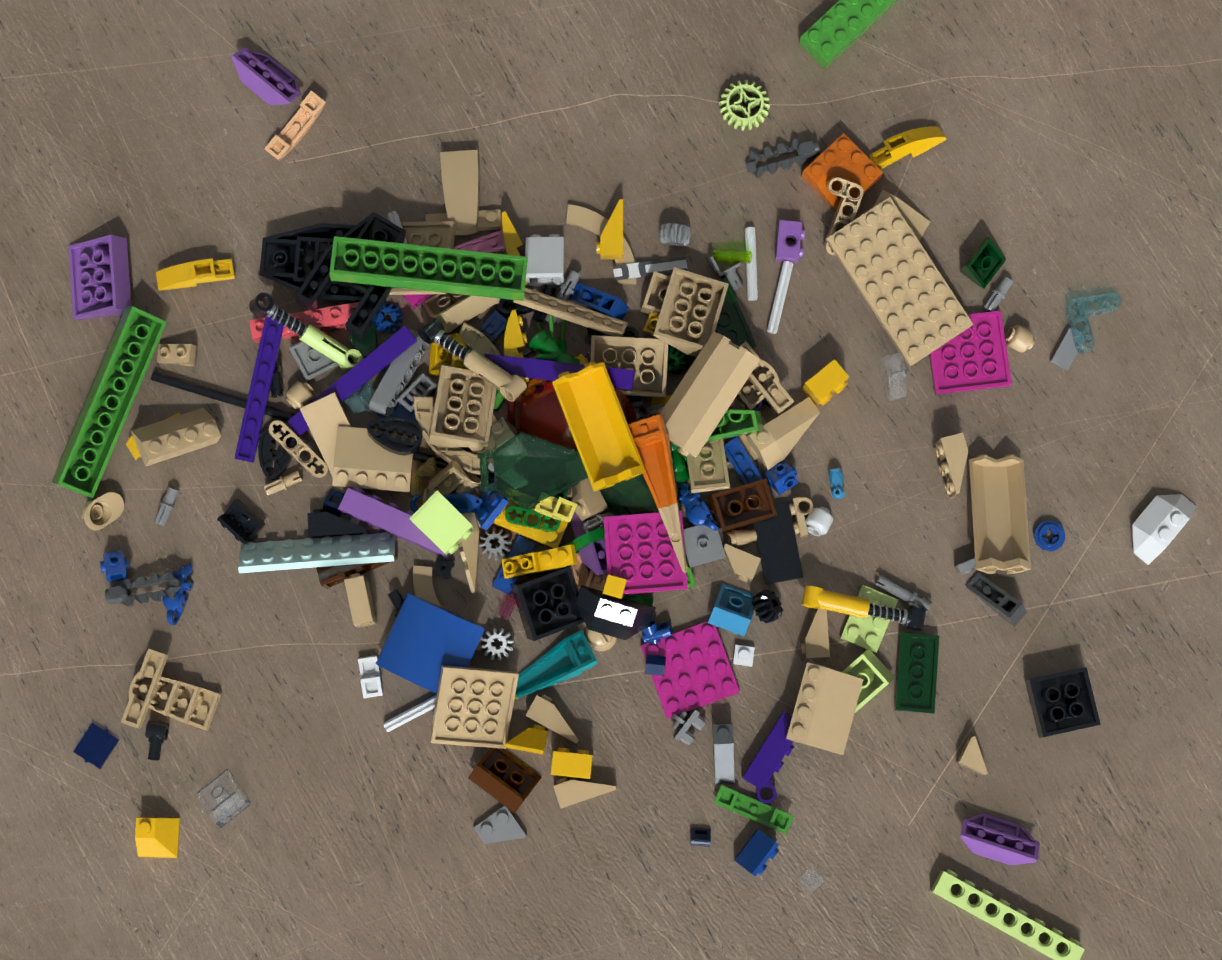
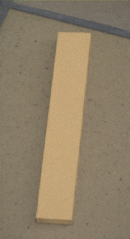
(573, 313)

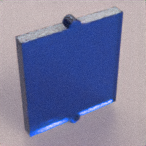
(96, 745)

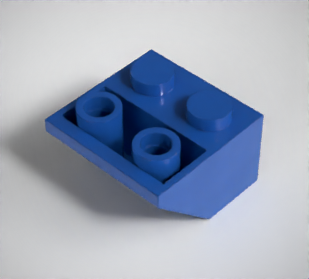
(757, 852)

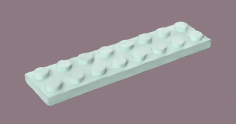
(317, 552)

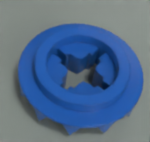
(397, 319)
(1054, 528)

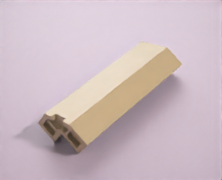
(706, 393)
(999, 514)

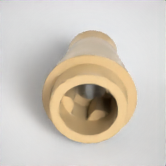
(741, 537)

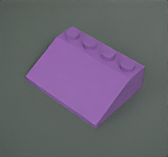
(99, 277)

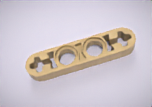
(300, 446)

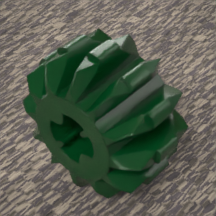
(677, 360)

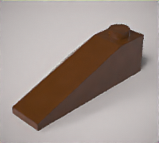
(334, 575)

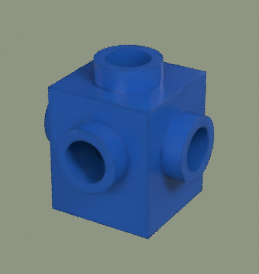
(782, 477)
(114, 566)

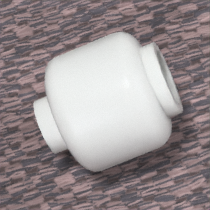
(819, 521)

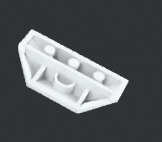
(1160, 525)

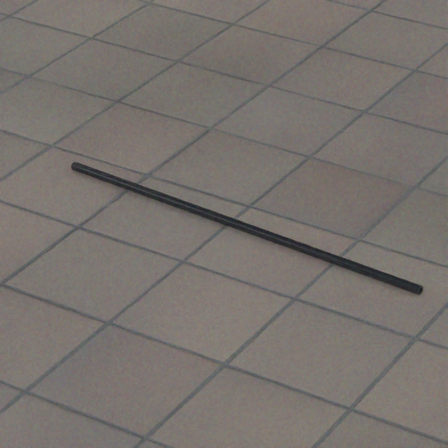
(270, 411)

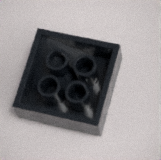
(547, 603)
(1062, 702)

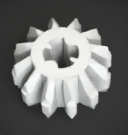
(501, 638)

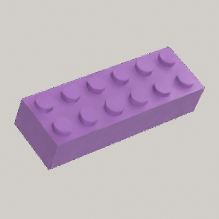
(386, 518)

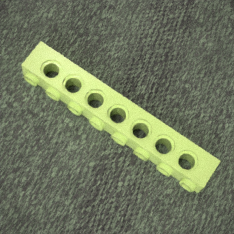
(942, 888)

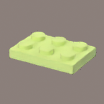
(868, 631)

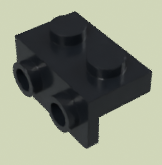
(241, 522)

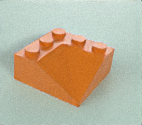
(844, 161)

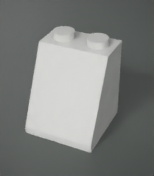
(545, 260)

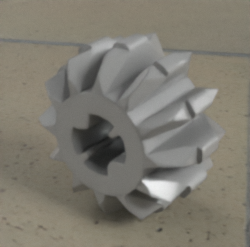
(675, 234)
(501, 540)

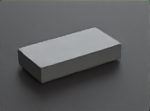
(1065, 352)

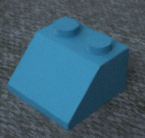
(732, 610)

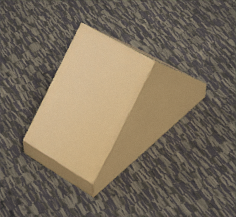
(972, 757)

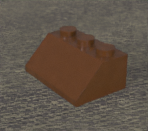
(504, 778)

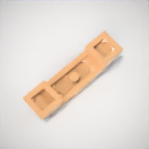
(296, 127)

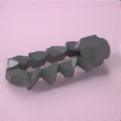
(805, 150)
(123, 594)

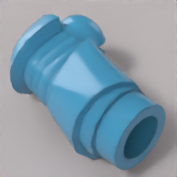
(836, 483)

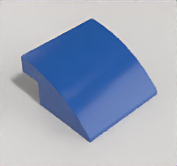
(425, 640)

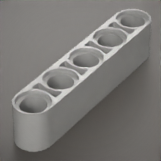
(397, 377)

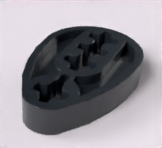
(396, 445)
(267, 458)

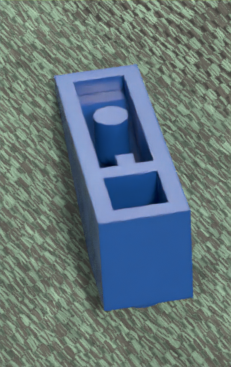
(599, 301)

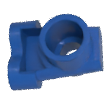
(654, 633)

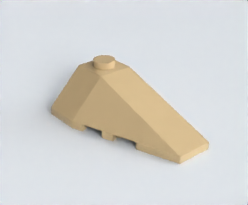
(783, 433)
(470, 551)

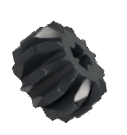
(767, 606)

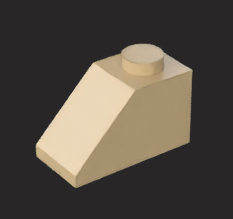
(741, 563)

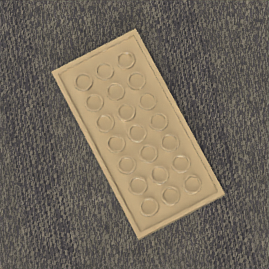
(899, 281)

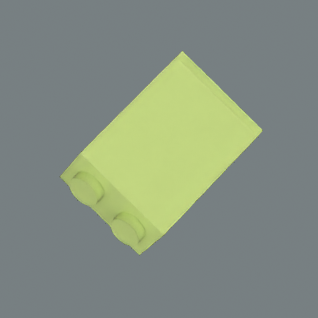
(442, 523)

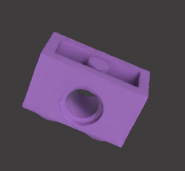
(787, 230)

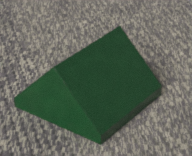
(984, 263)

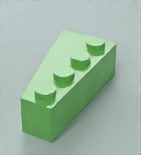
(737, 423)

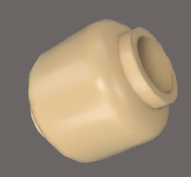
(1019, 338)
(299, 394)

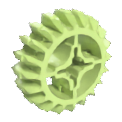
(758, 100)

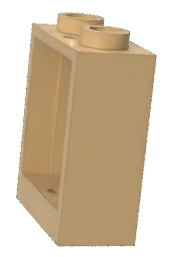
(360, 600)

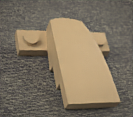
(462, 194)
(761, 384)
(167, 696)

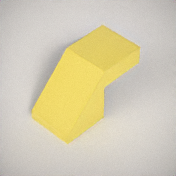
(557, 508)

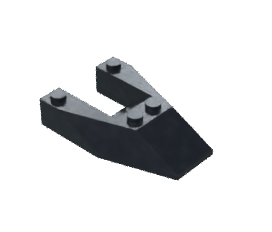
(293, 255)
(318, 282)

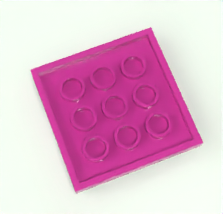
(973, 358)
(643, 553)
(694, 669)

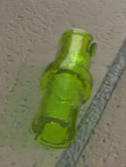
(732, 256)

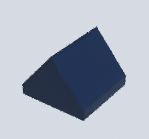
(655, 665)
(700, 837)

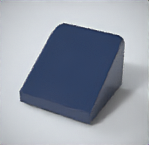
(333, 502)

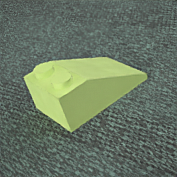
(873, 673)

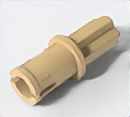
(282, 483)

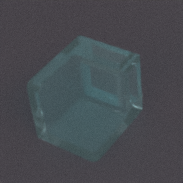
(360, 399)

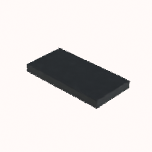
(778, 547)

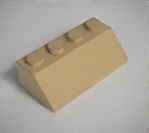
(456, 309)
(176, 436)

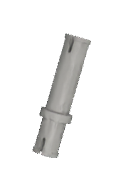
(572, 277)
(903, 593)

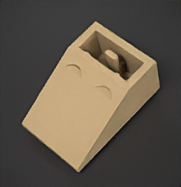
(952, 455)

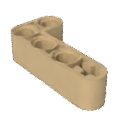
(845, 199)

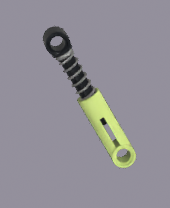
(308, 333)

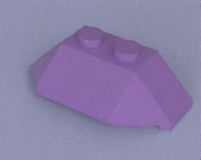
(266, 77)
(594, 554)
(999, 840)

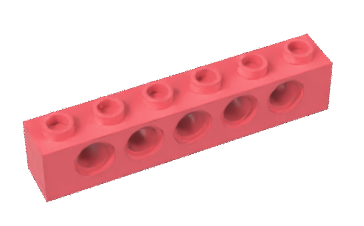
(324, 319)

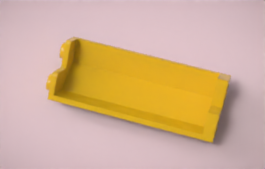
(598, 426)

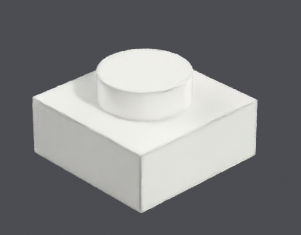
(743, 655)

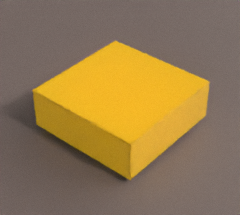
(614, 586)

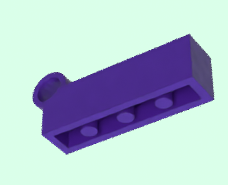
(769, 757)

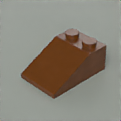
(742, 506)

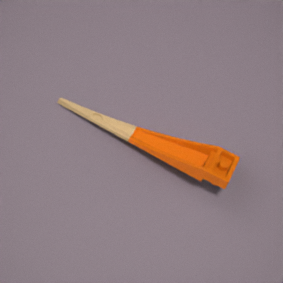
(656, 457)

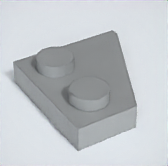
(499, 827)

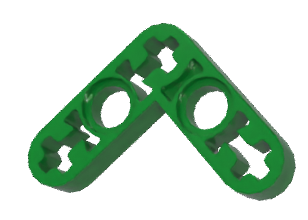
(517, 521)
(587, 539)

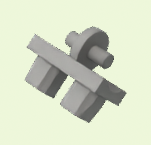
(694, 719)

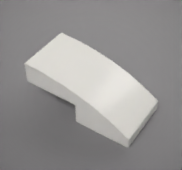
(370, 676)

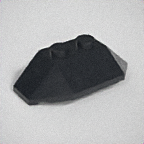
(612, 615)

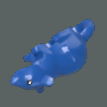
(696, 511)
(180, 600)

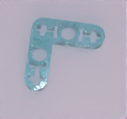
(1085, 311)

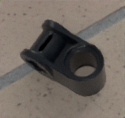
(520, 309)

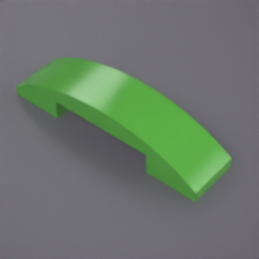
(753, 809)

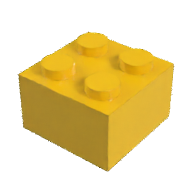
(825, 383)
(572, 764)

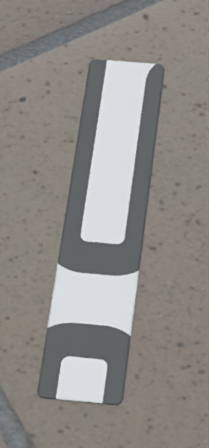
(647, 268)

